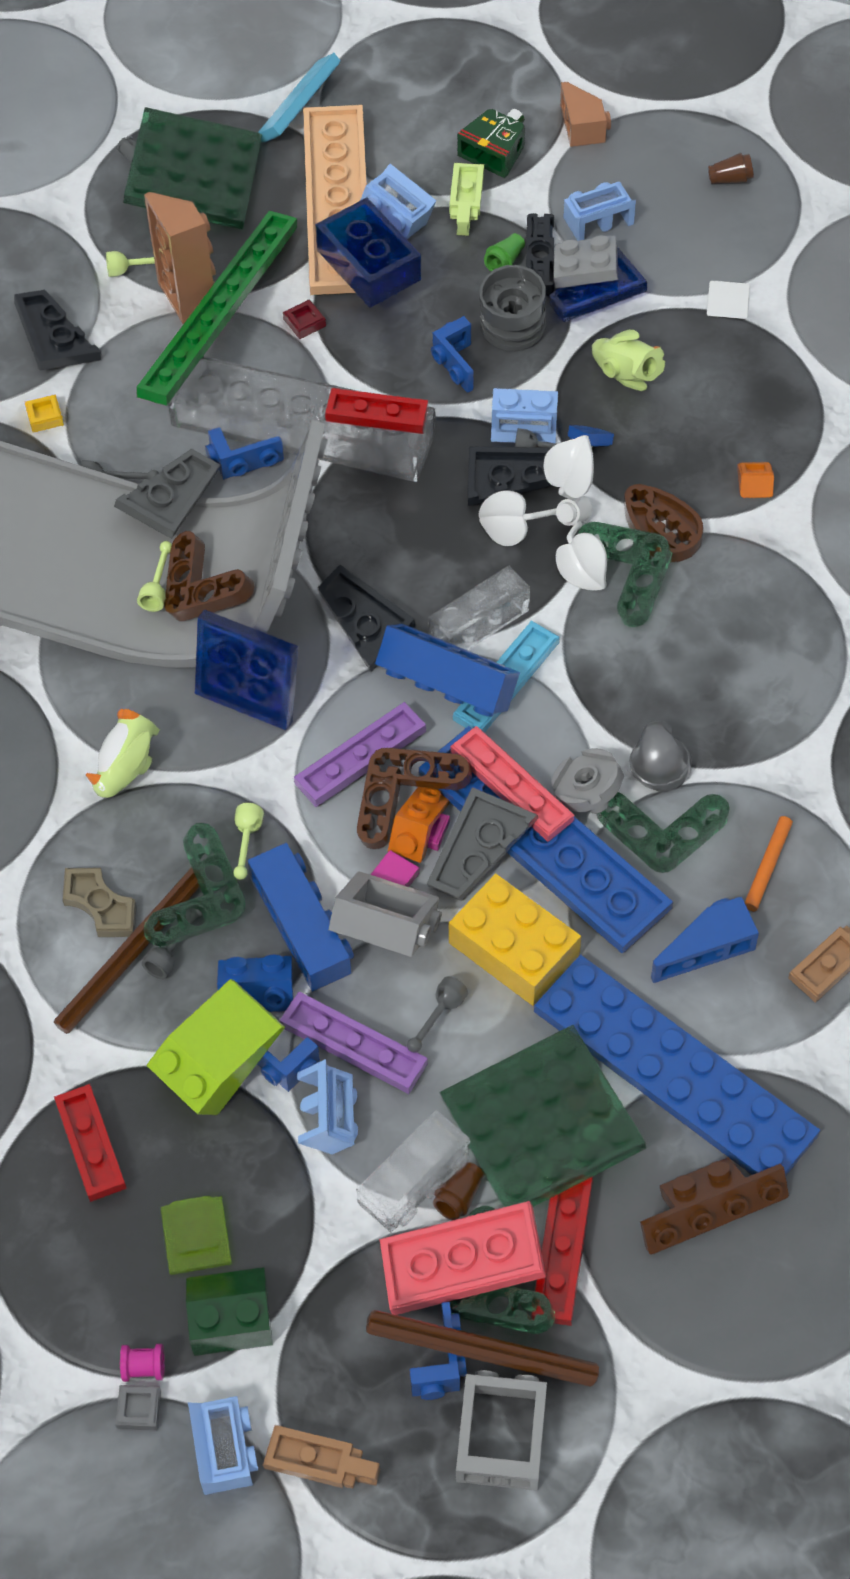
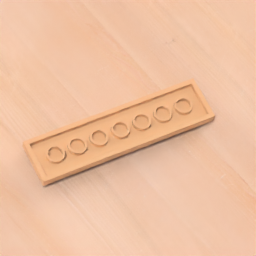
(333, 180)

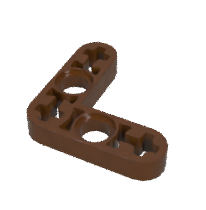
(186, 598)
(393, 778)

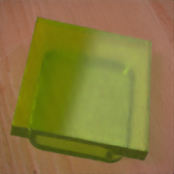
(195, 1234)

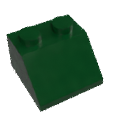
(228, 1311)

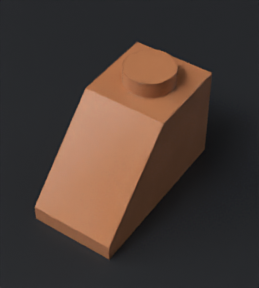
(583, 116)

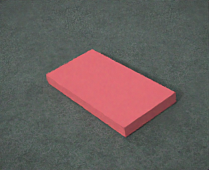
(462, 1258)

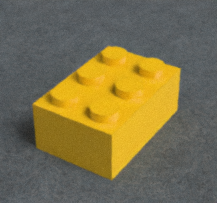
(514, 939)

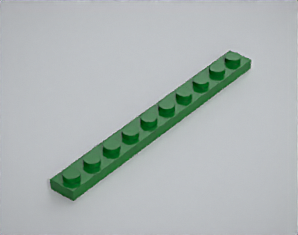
(216, 309)

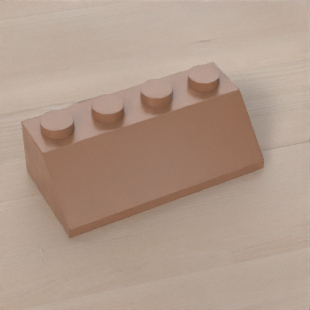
(180, 251)

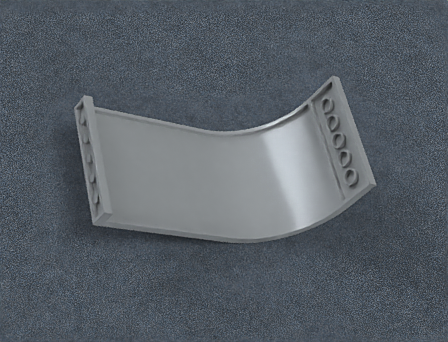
(79, 561)

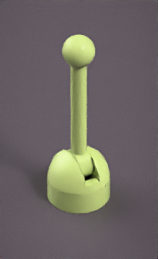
(118, 263)
(152, 595)
(248, 820)

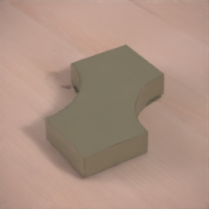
(112, 913)

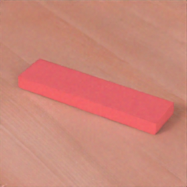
(512, 782)

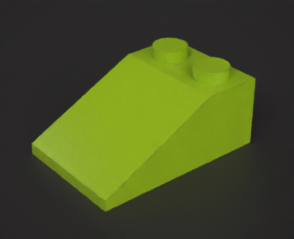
(216, 1049)

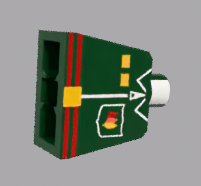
(493, 140)

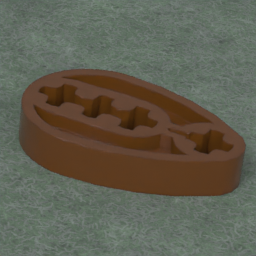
(667, 507)

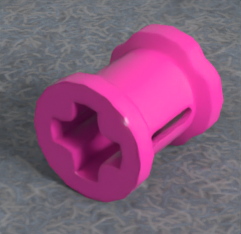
(142, 1362)

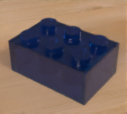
(368, 252)

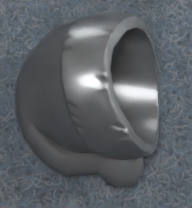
(660, 759)

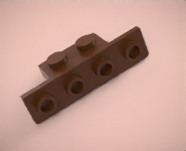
(710, 1200)

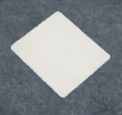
(728, 299)

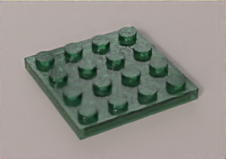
(194, 163)
(543, 1120)

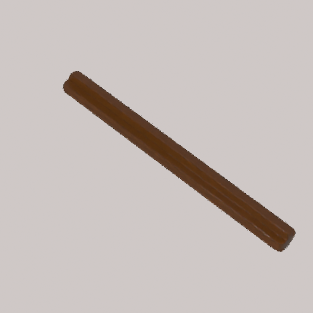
(121, 958)
(482, 1348)

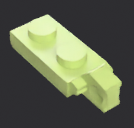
(466, 195)

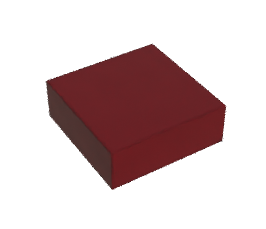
(304, 319)

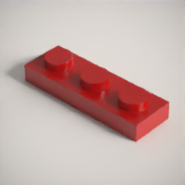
(376, 410)
(90, 1143)

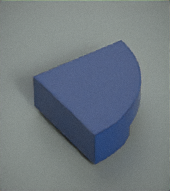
(596, 436)

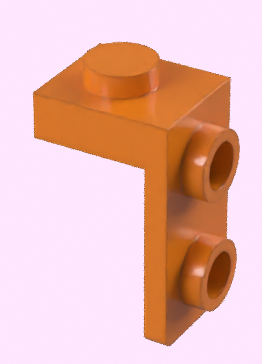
(414, 823)

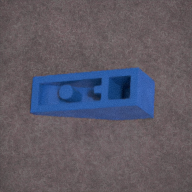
(714, 936)

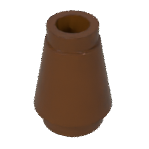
(732, 170)
(457, 1193)

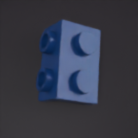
(265, 979)

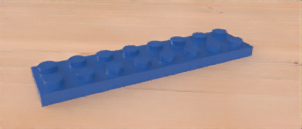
(580, 872)
(676, 1070)

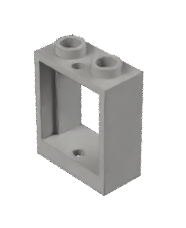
(385, 914)
(492, 1470)

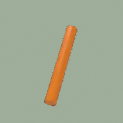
(768, 863)

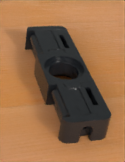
(541, 239)

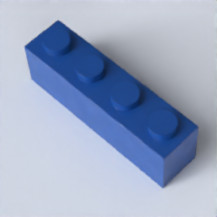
(447, 669)
(300, 917)

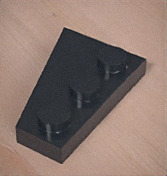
(361, 612)

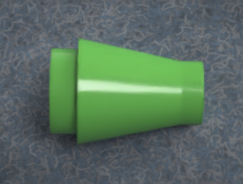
(504, 252)

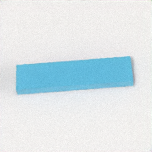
(299, 97)
(524, 656)

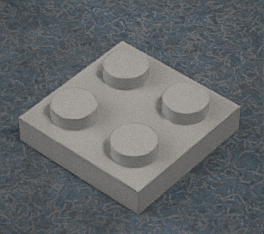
(585, 261)

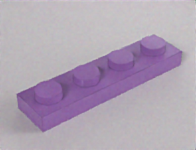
(352, 757)
(354, 1042)

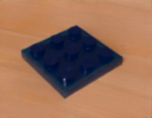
(245, 669)

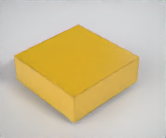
(44, 413)

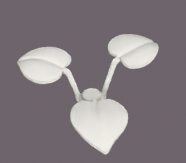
(572, 469)

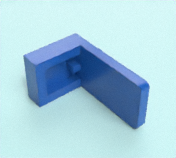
(446, 345)
(245, 458)
(286, 1071)
(436, 1380)

